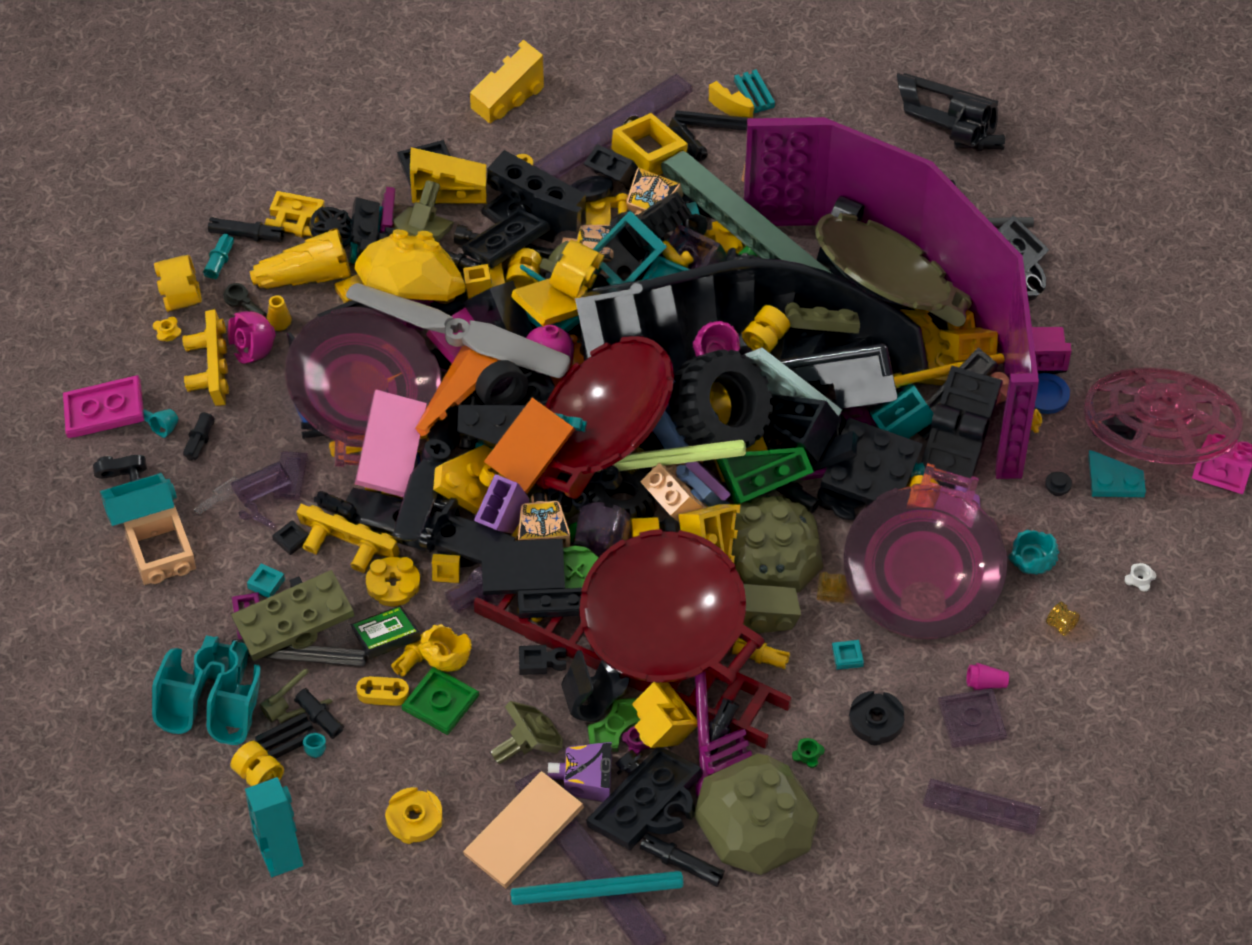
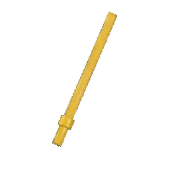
(935, 372)

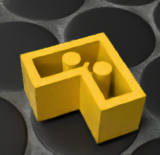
(663, 716)

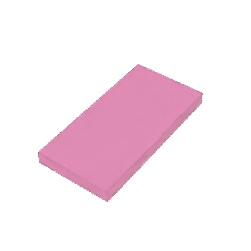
(390, 443)

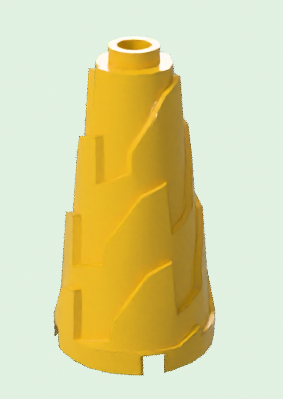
(316, 260)

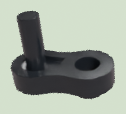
(109, 467)

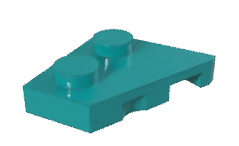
(1114, 477)

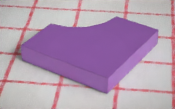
(709, 479)

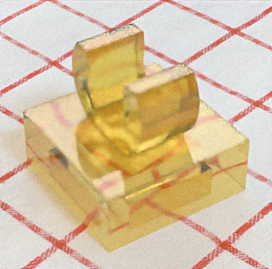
(831, 587)

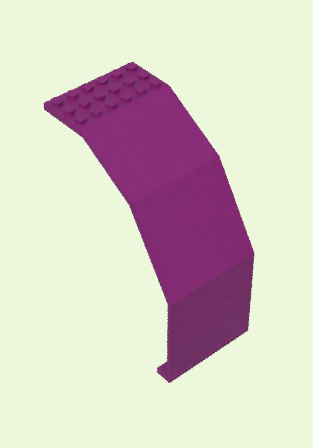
(804, 166)

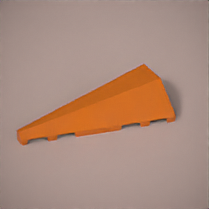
(455, 386)

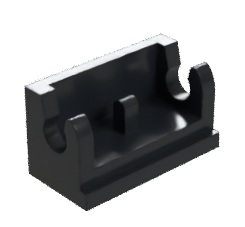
(611, 165)

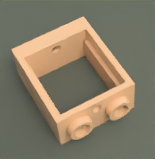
(671, 492)
(154, 525)

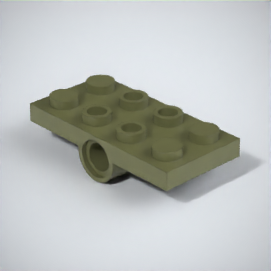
(293, 616)

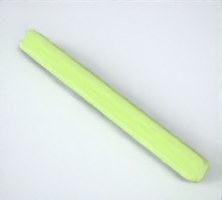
(682, 455)

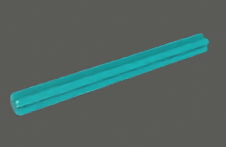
(596, 888)

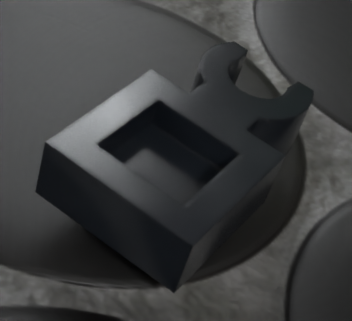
(536, 659)

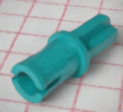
(218, 257)

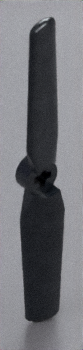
(419, 493)

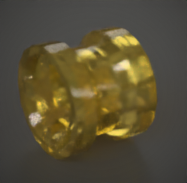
(1062, 618)

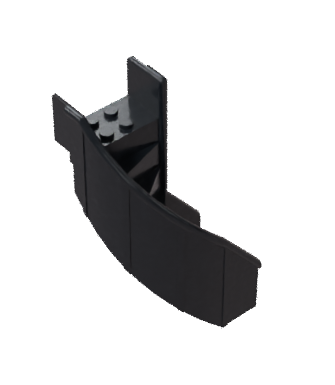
(734, 291)

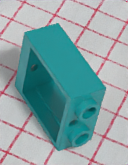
(645, 232)
(138, 498)

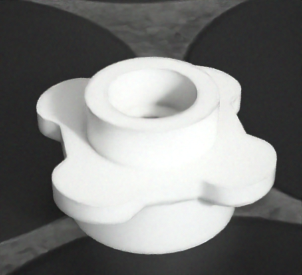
(1140, 570)

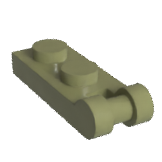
(822, 319)

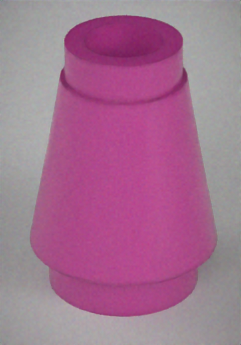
(986, 677)

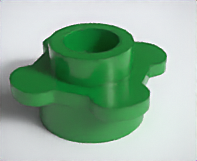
(812, 746)

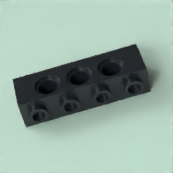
(522, 180)

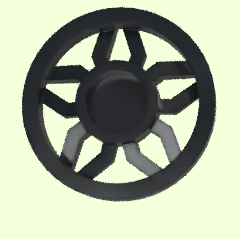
(331, 222)

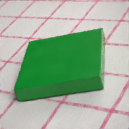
(440, 700)

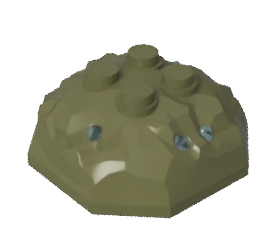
(776, 543)

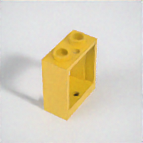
(624, 144)

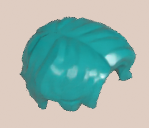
(1034, 552)

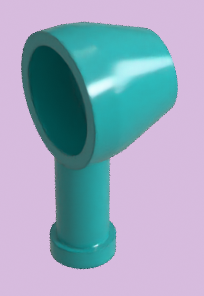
(166, 419)

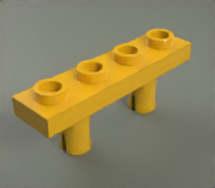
(216, 347)
(339, 527)

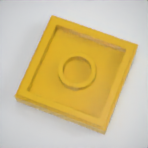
(545, 302)

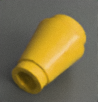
(278, 313)

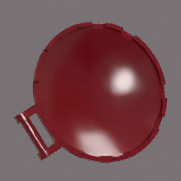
(620, 397)
(666, 608)

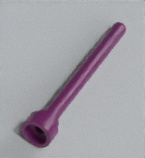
(702, 722)

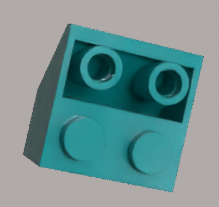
(905, 414)

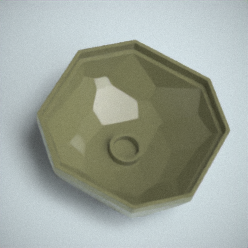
(756, 814)

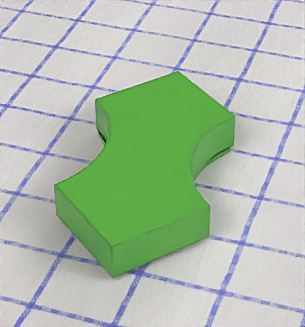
(619, 720)

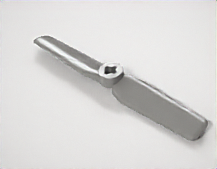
(478, 336)

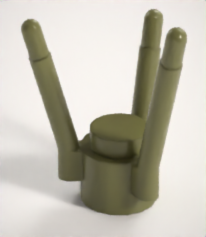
(275, 706)

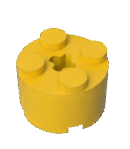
(576, 269)
(178, 282)

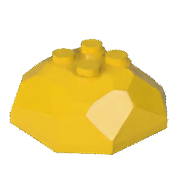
(410, 267)

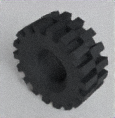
(661, 218)

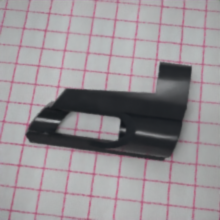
(968, 114)

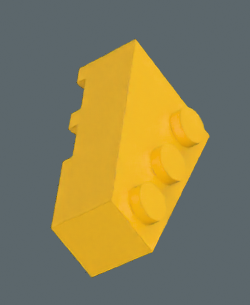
(510, 85)
(458, 178)
(714, 524)

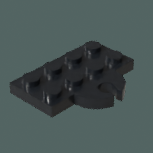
(1031, 250)
(648, 800)

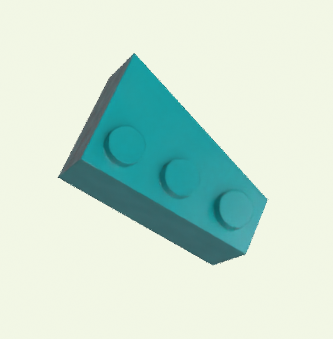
(274, 826)

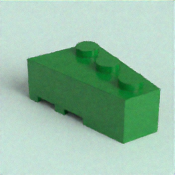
(763, 471)

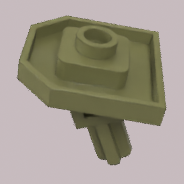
(423, 215)
(531, 732)

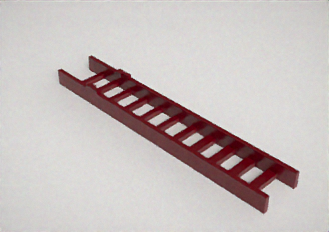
(547, 637)

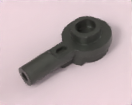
(237, 295)

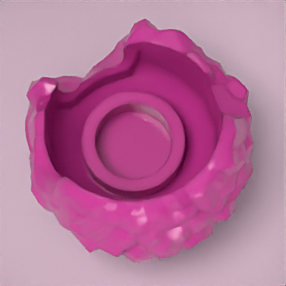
(716, 337)

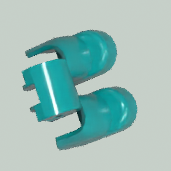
(229, 703)

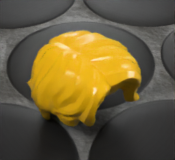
(445, 648)

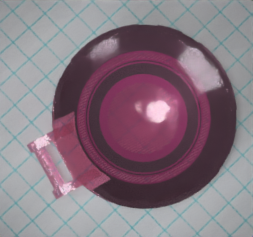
(343, 361)
(926, 558)

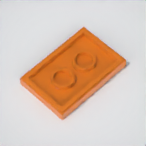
(529, 445)

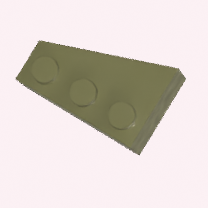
(771, 608)

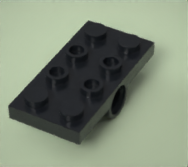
(961, 421)

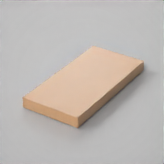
(523, 829)

